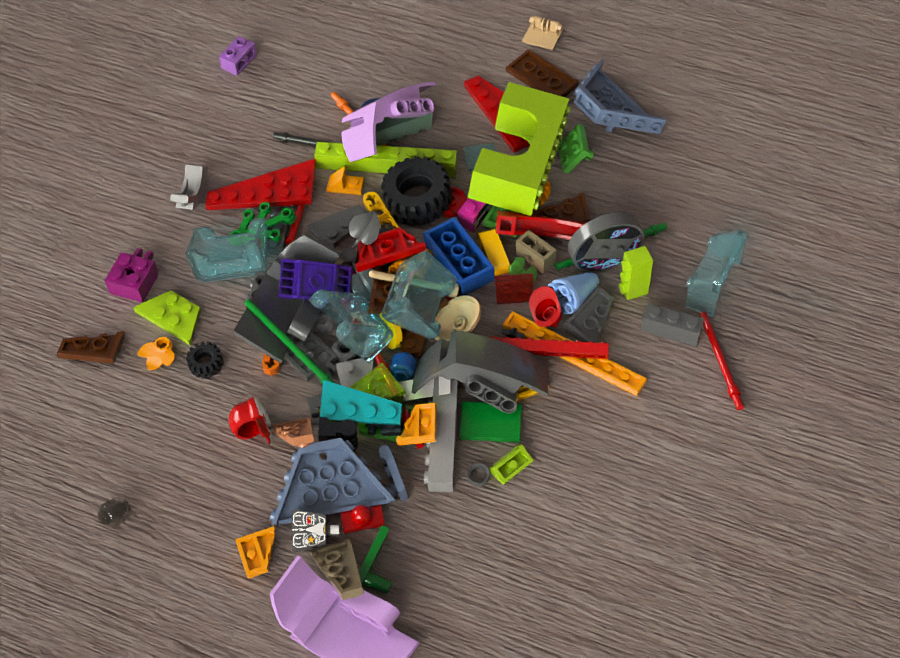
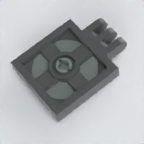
(318, 352)

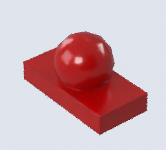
(362, 518)

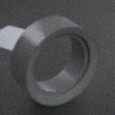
(478, 466)

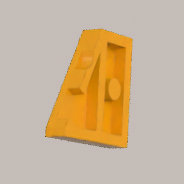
(420, 426)
(256, 551)

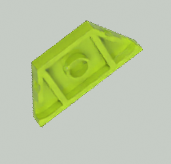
(172, 314)

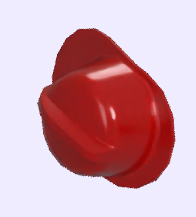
(545, 307)

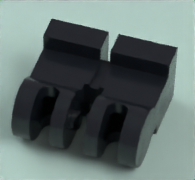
(332, 430)

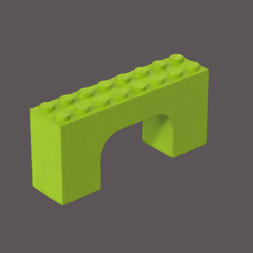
(519, 179)

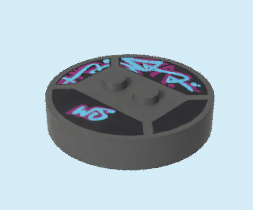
(603, 240)

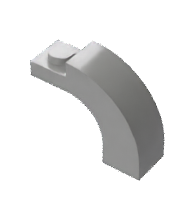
(192, 187)

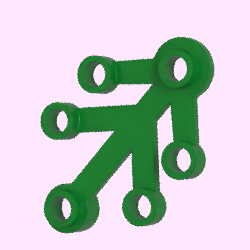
(289, 219)

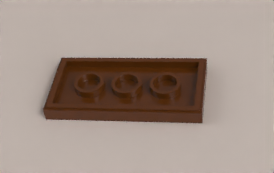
(541, 74)

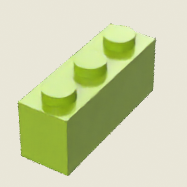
(636, 273)

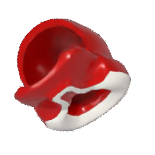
(249, 420)

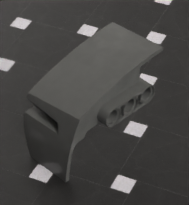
(292, 316)
(486, 366)

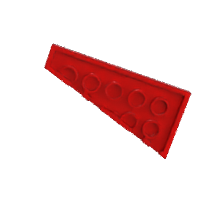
(488, 99)
(279, 188)

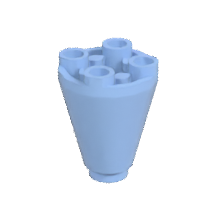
(574, 290)

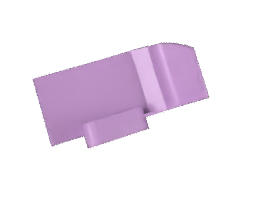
(404, 103)
(336, 626)

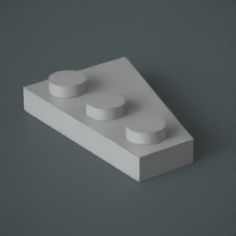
(353, 370)

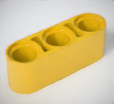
(492, 248)

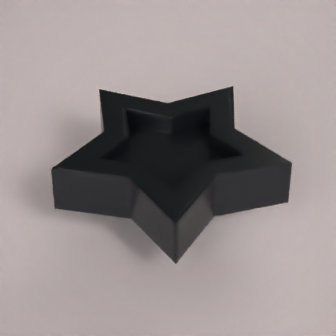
(512, 333)

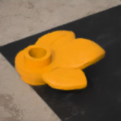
(156, 354)

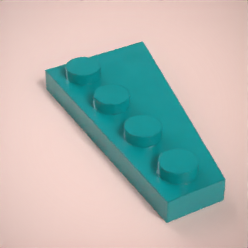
(345, 403)

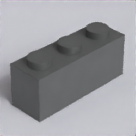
(672, 324)

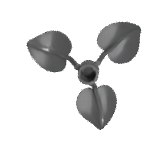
(364, 228)

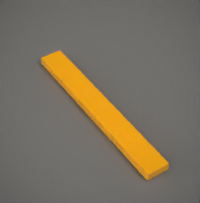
(602, 368)

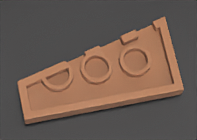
(295, 432)

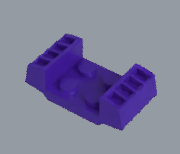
(303, 278)

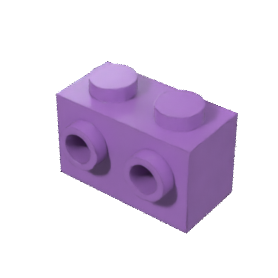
(237, 55)

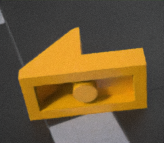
(342, 183)

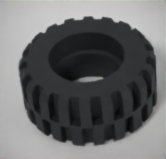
(411, 174)

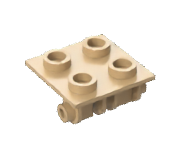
(543, 33)

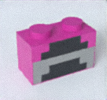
(473, 214)

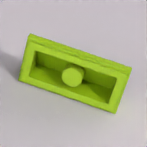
(511, 464)

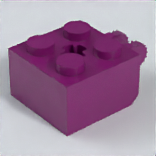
(132, 275)

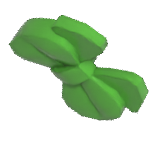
(517, 268)

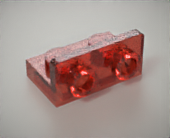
(513, 288)

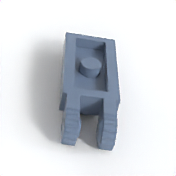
(393, 472)

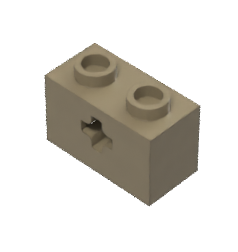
(536, 251)

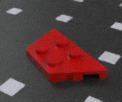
(388, 248)

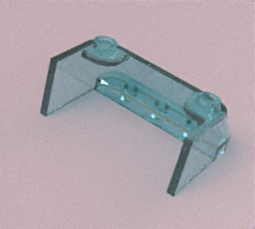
(705, 286)

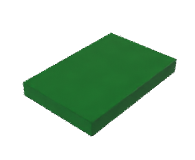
(488, 423)

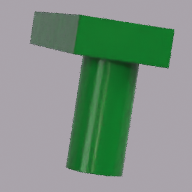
(365, 575)

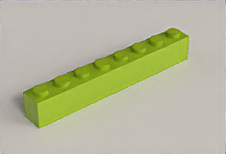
(333, 157)

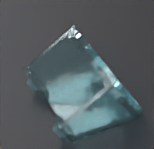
(228, 256)
(417, 294)
(359, 331)

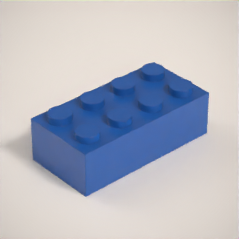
(459, 255)

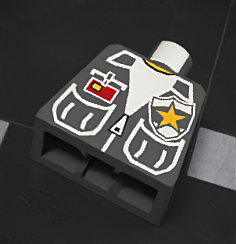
(311, 530)

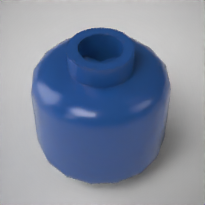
(403, 366)

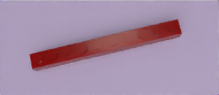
(560, 348)

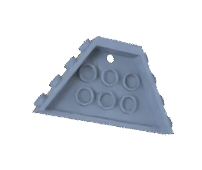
(610, 106)
(328, 484)

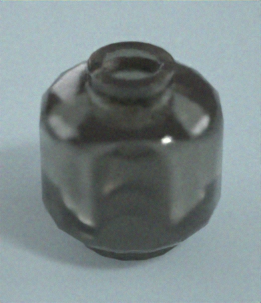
(114, 512)

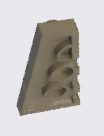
(340, 568)

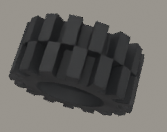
(201, 351)

